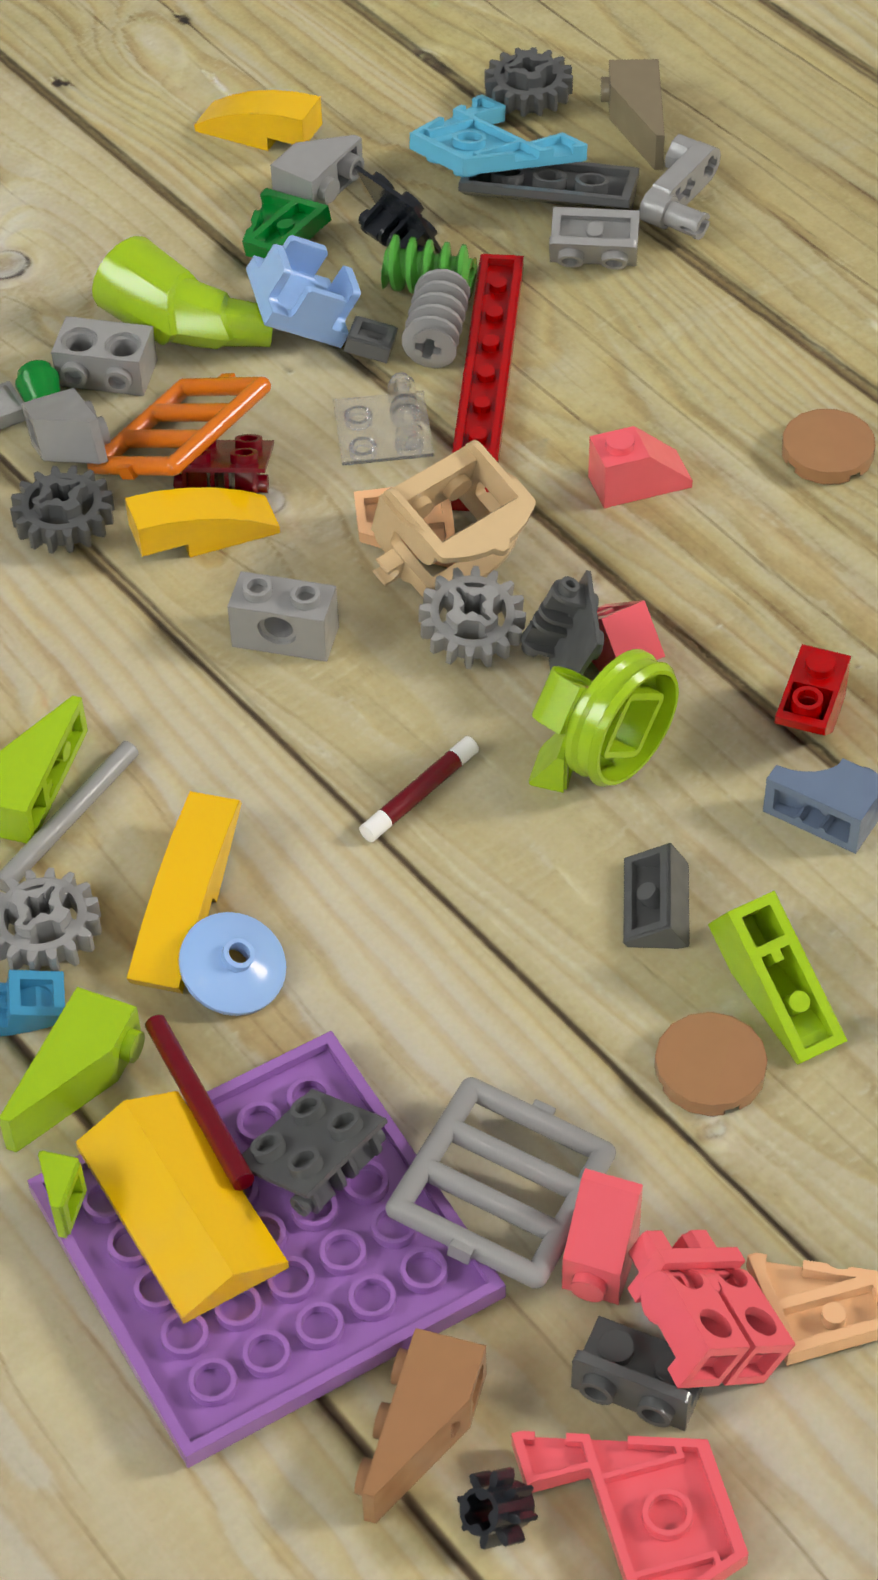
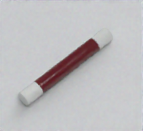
(419, 789)

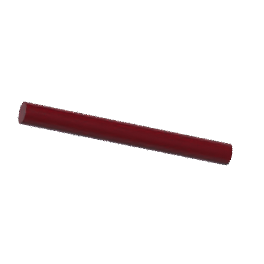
(199, 1103)

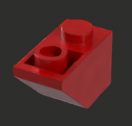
(814, 691)

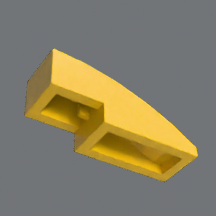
(263, 118)
(199, 519)

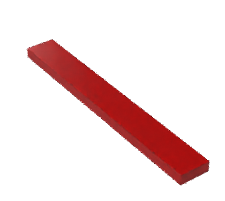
(489, 355)

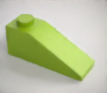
(36, 767)
(777, 976)
(74, 1065)

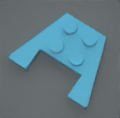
(474, 145)

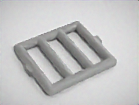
(466, 1244)

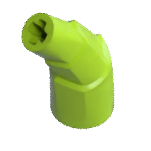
(152, 289)

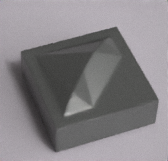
(371, 339)

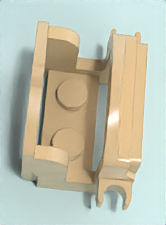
(485, 543)

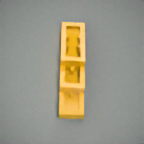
(184, 888)

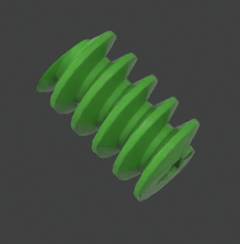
(408, 264)

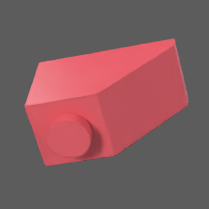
(633, 467)
(626, 628)
(600, 1236)

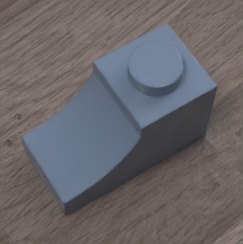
(828, 803)

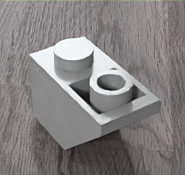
(318, 168)
(66, 428)

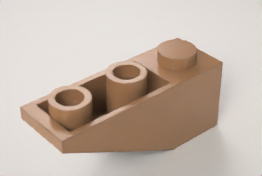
(428, 1414)

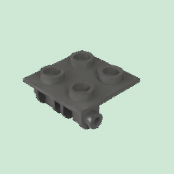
(566, 625)
(316, 1149)

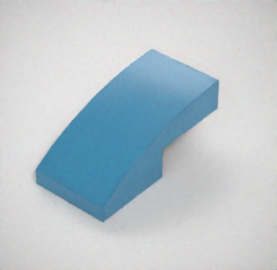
(30, 1000)

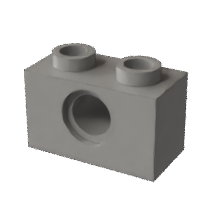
(283, 616)

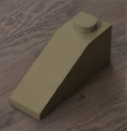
(637, 105)

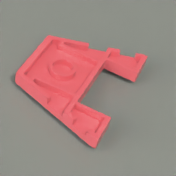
(655, 1497)

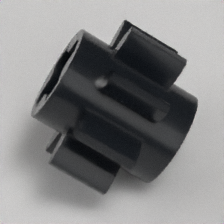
(497, 1508)

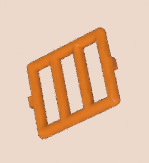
(189, 442)

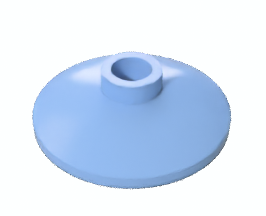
(226, 984)

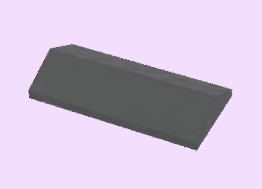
(563, 184)

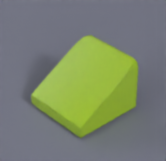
(551, 767)
(64, 1188)

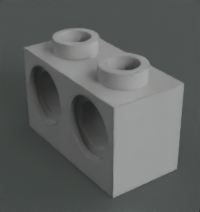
(105, 355)

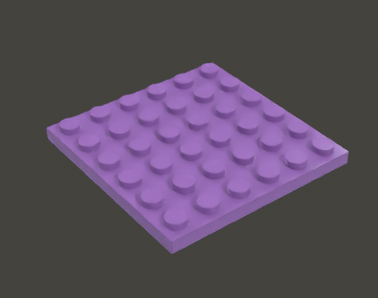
(335, 1313)

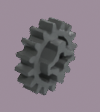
(529, 81)
(62, 509)

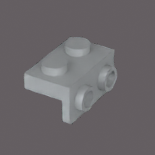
(594, 237)

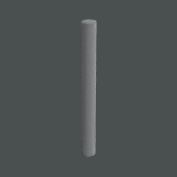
(68, 813)

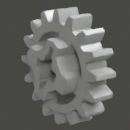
(472, 617)
(44, 921)

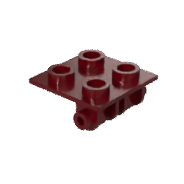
(244, 457)

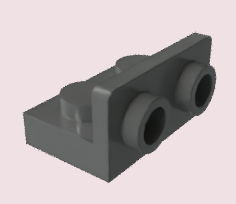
(632, 1372)

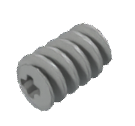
(436, 318)

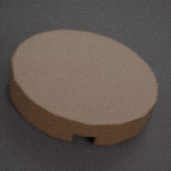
(828, 446)
(710, 1063)

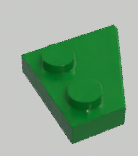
(281, 217)

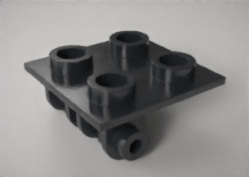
(394, 214)

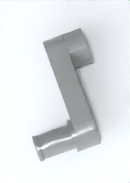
(690, 170)

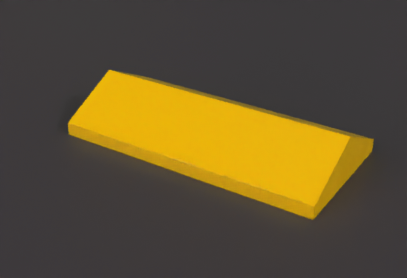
(179, 1204)

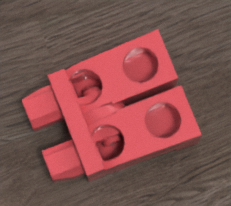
(707, 1310)

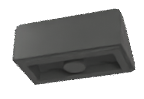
(656, 899)

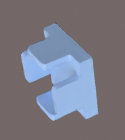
(297, 298)

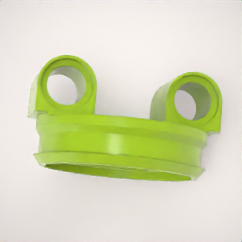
(614, 719)

